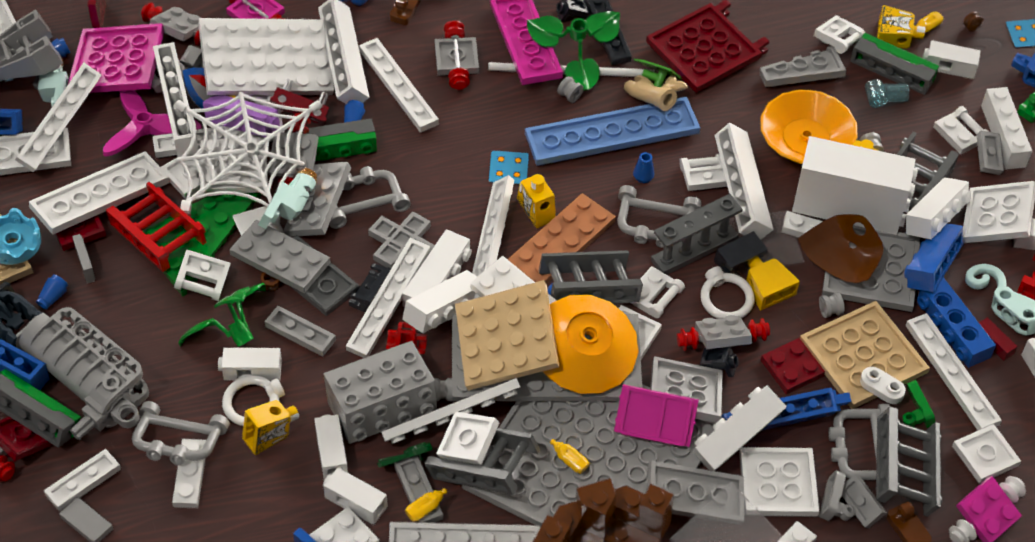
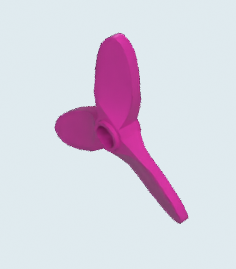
(141, 123)

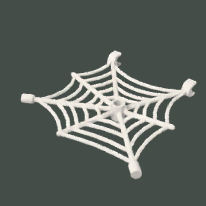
(186, 205)

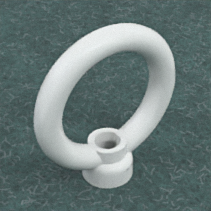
(716, 277)
(272, 388)

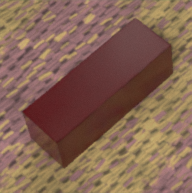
(1004, 346)

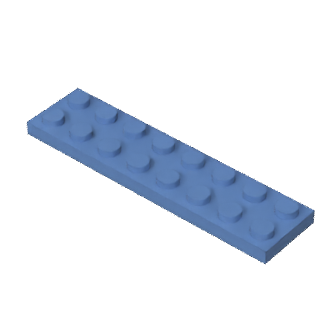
(610, 131)

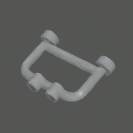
(367, 176)
(628, 198)
(150, 412)
(837, 434)

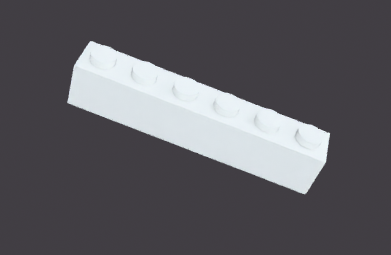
(343, 52)
(174, 90)
(743, 180)

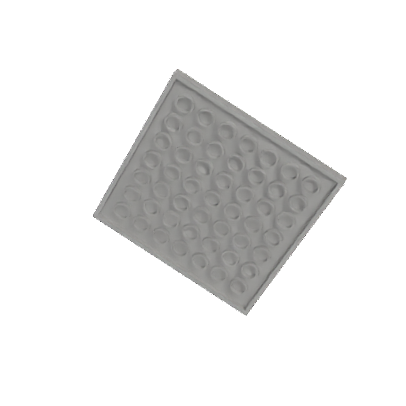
(589, 427)

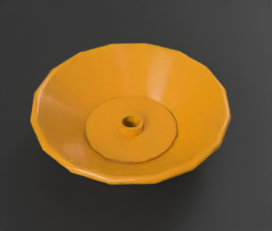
(805, 113)
(594, 363)

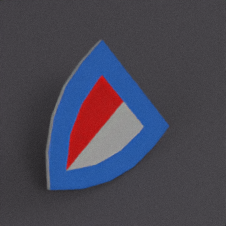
(195, 85)

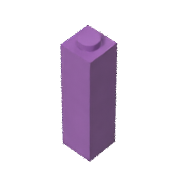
(216, 100)

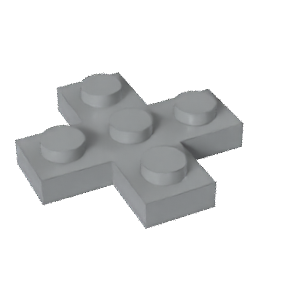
(395, 237)

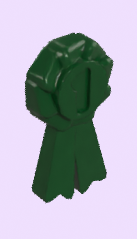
(411, 451)

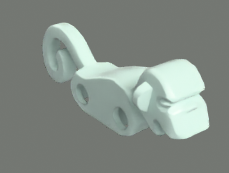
(1017, 309)

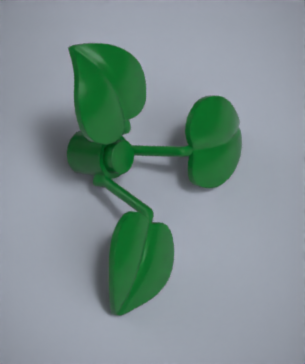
(602, 26)
(238, 329)

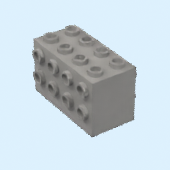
(380, 391)

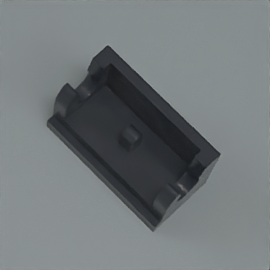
(739, 252)
(364, 296)

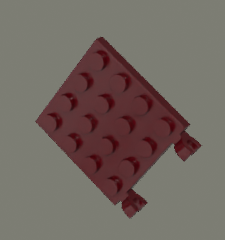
(705, 46)

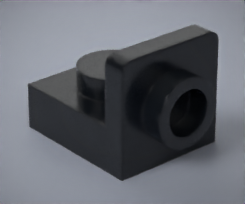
(572, 7)
(720, 359)

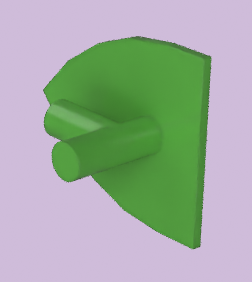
(657, 77)

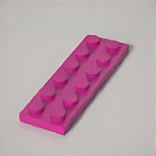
(530, 59)

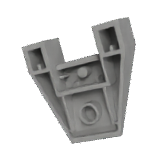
(27, 49)

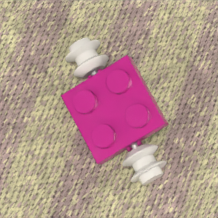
(988, 510)

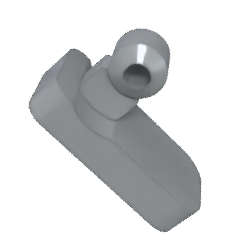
(832, 494)

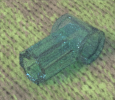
(880, 93)

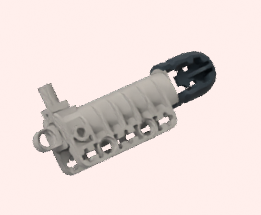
(78, 362)

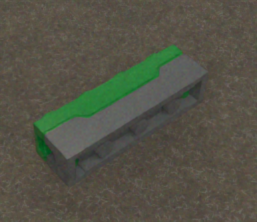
(894, 63)
(345, 139)
(36, 409)

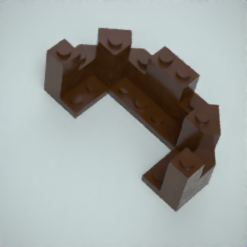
(610, 515)

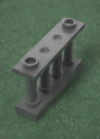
(945, 165)
(696, 234)
(614, 291)
(889, 467)
(484, 475)

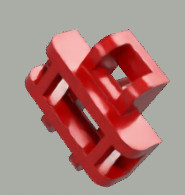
(395, 337)

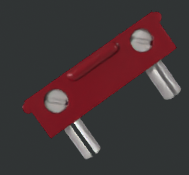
(287, 98)

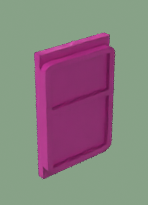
(656, 415)

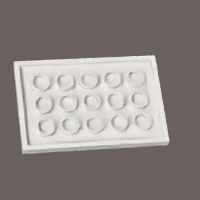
(263, 54)

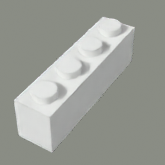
(1005, 121)
(937, 208)
(440, 264)
(438, 303)
(739, 428)

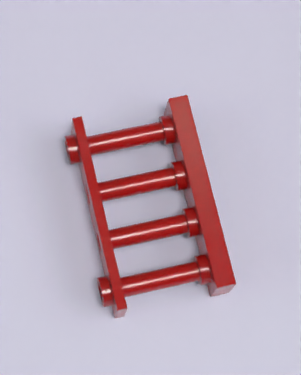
(147, 243)

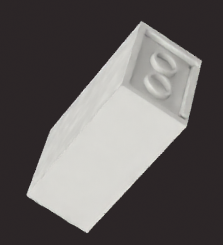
(855, 181)

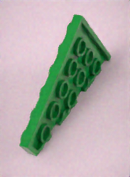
(217, 218)

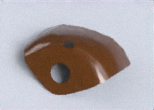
(830, 250)

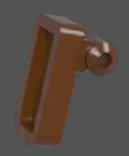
(403, 11)
(907, 524)

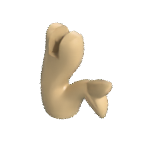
(661, 97)

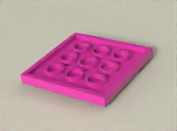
(120, 55)

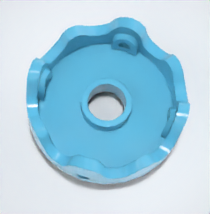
(19, 227)

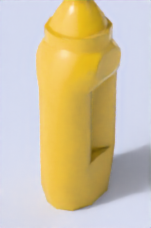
(930, 21)
(570, 456)
(424, 504)

